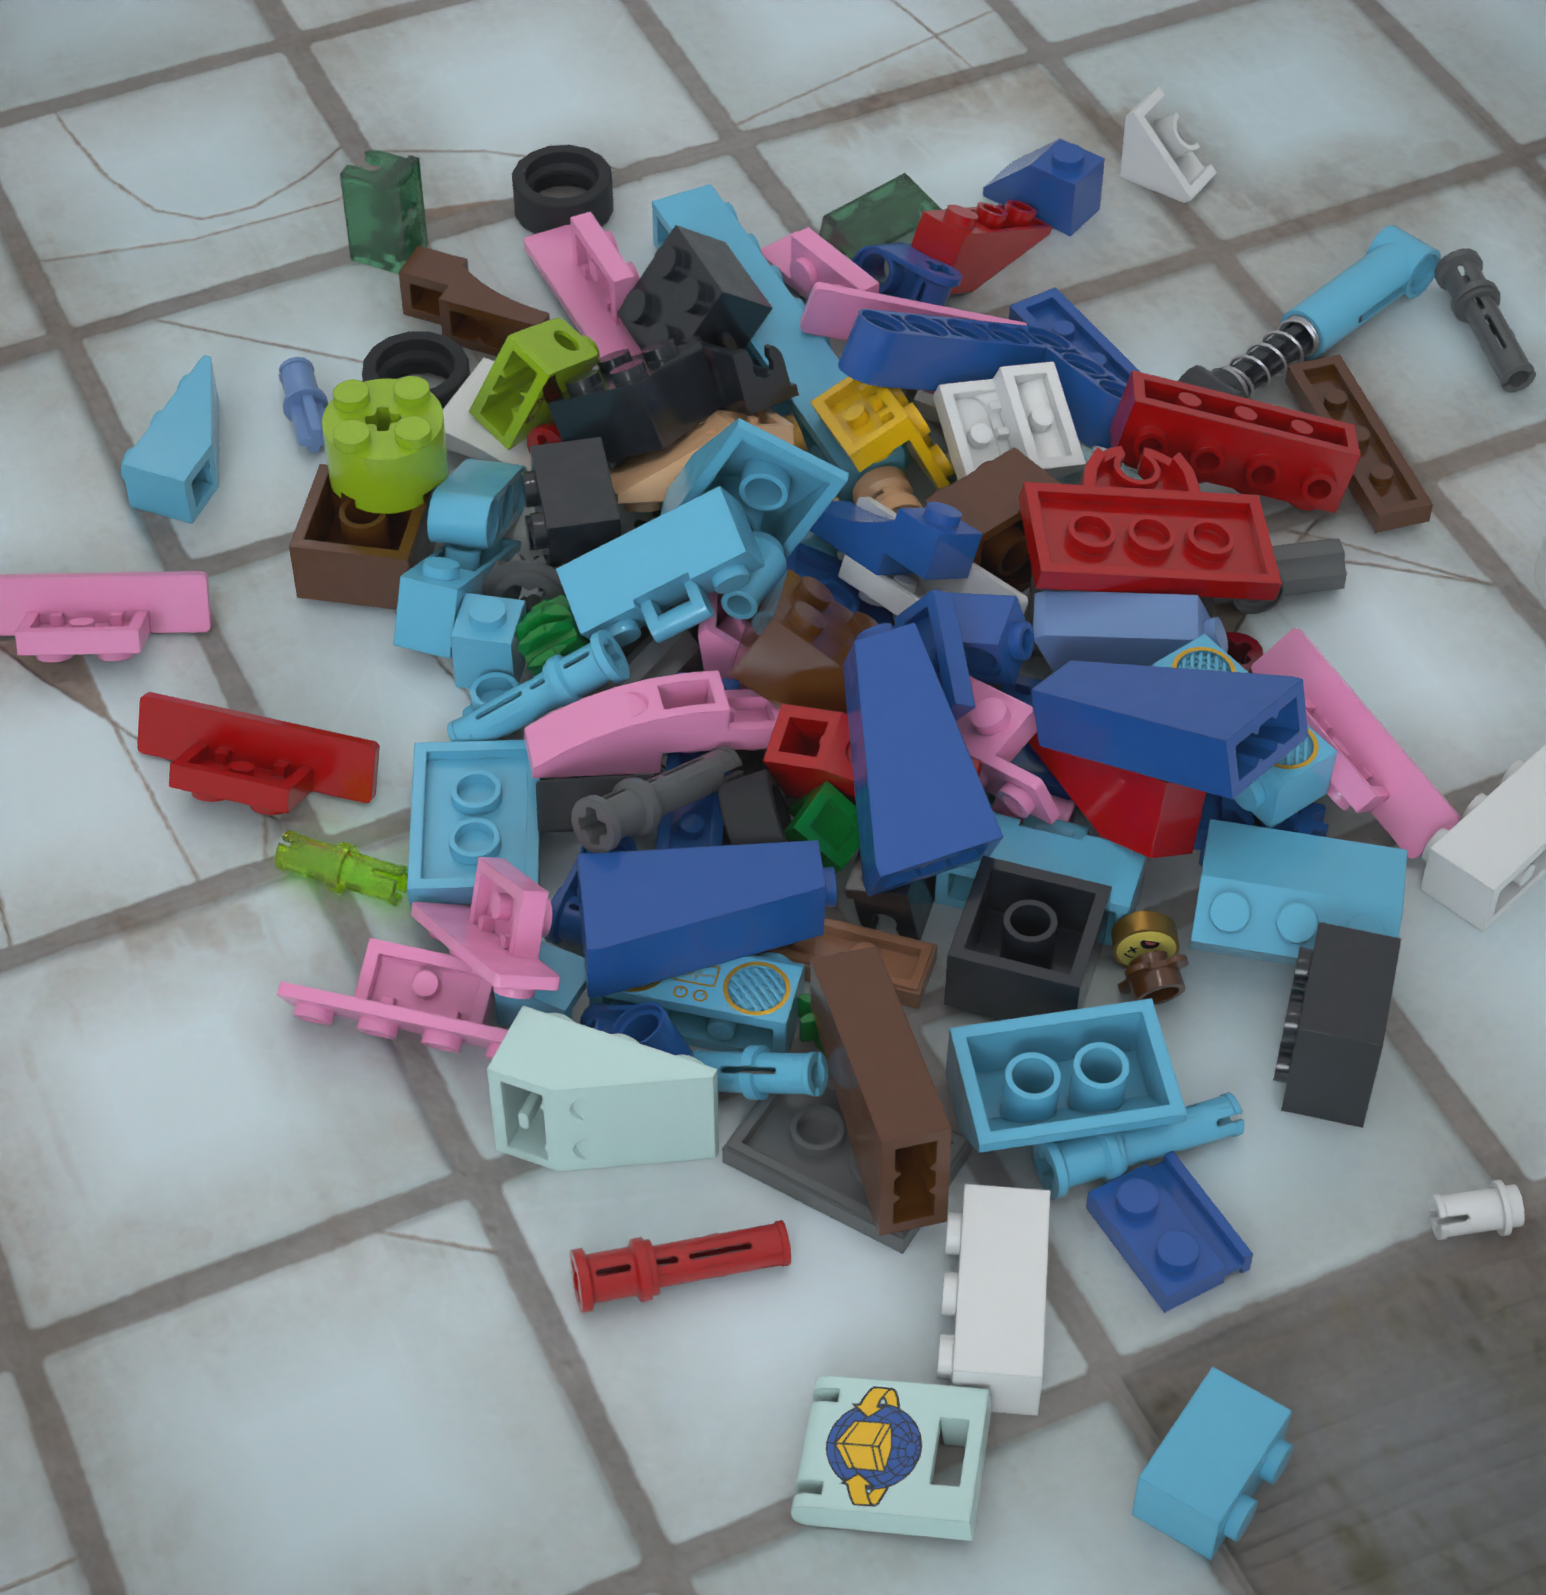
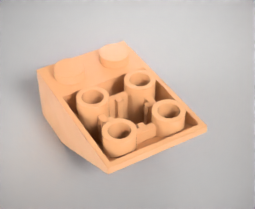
(645, 477)

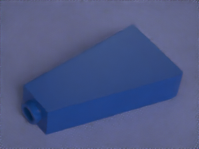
(1172, 722)
(911, 770)
(695, 908)

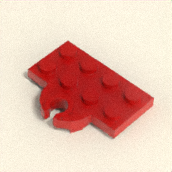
(1147, 533)

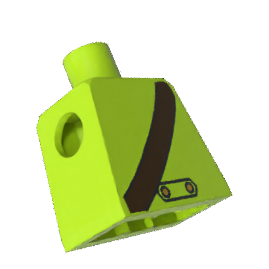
(531, 365)

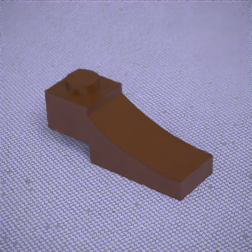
(444, 292)

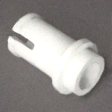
(1477, 1211)

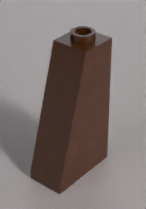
(882, 1090)

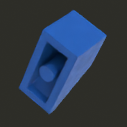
(1056, 181)

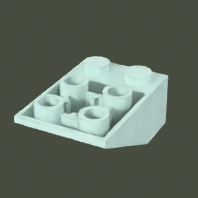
(597, 1098)

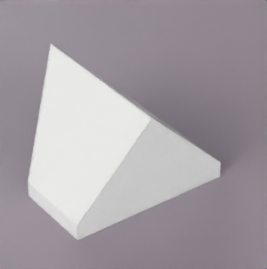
(1158, 154)

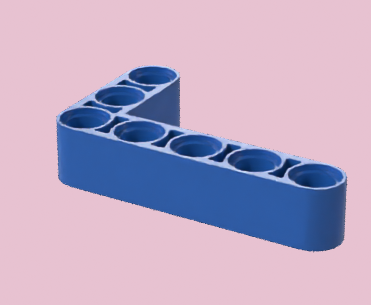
(937, 350)

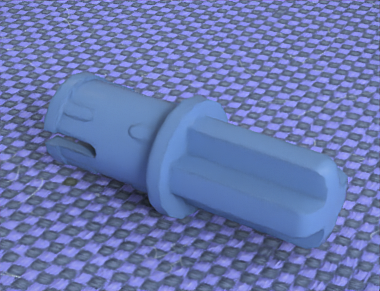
(303, 402)

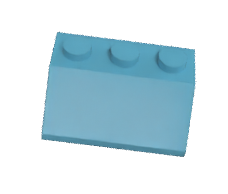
(1273, 887)
(1062, 1076)

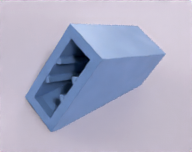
(1119, 626)

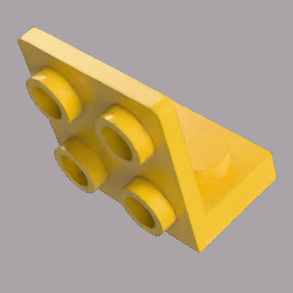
(876, 421)

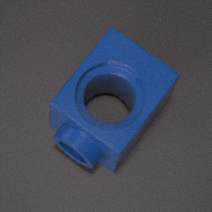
(993, 636)

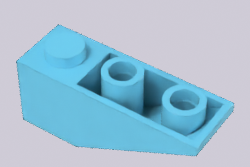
(177, 458)
(435, 590)

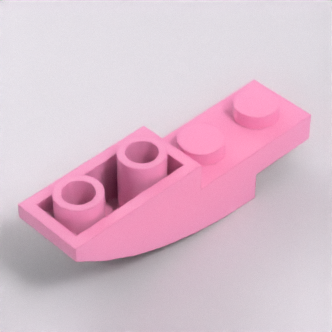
(635, 723)

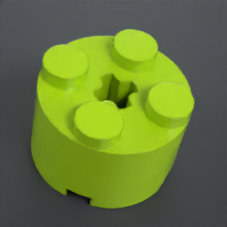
(385, 443)

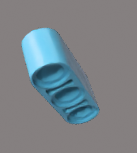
(476, 504)

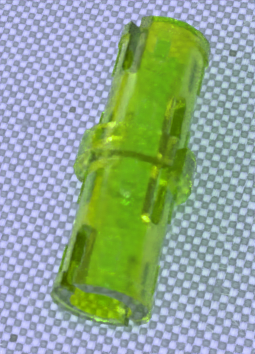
(342, 867)

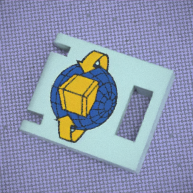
(875, 1456)

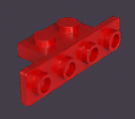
(253, 757)

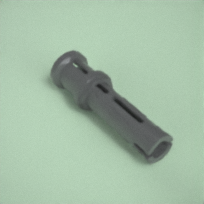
(1510, 362)
(639, 805)

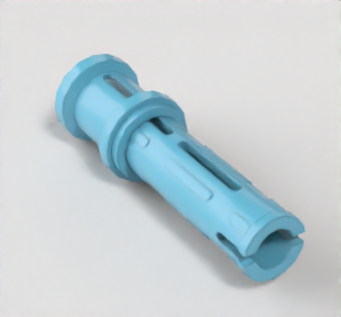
(558, 685)
(1108, 1155)

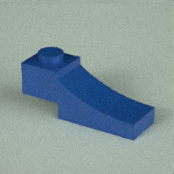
(918, 542)

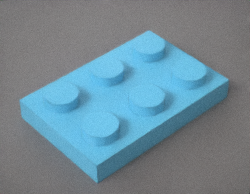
(467, 806)

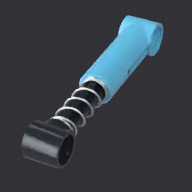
(1391, 268)

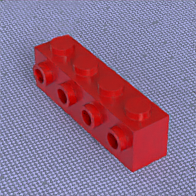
(1238, 441)

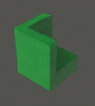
(829, 818)

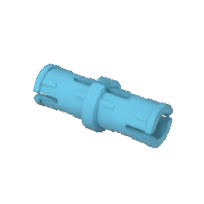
(794, 1071)

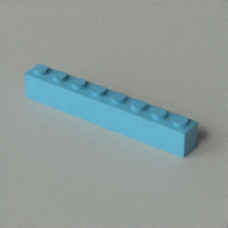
(807, 356)

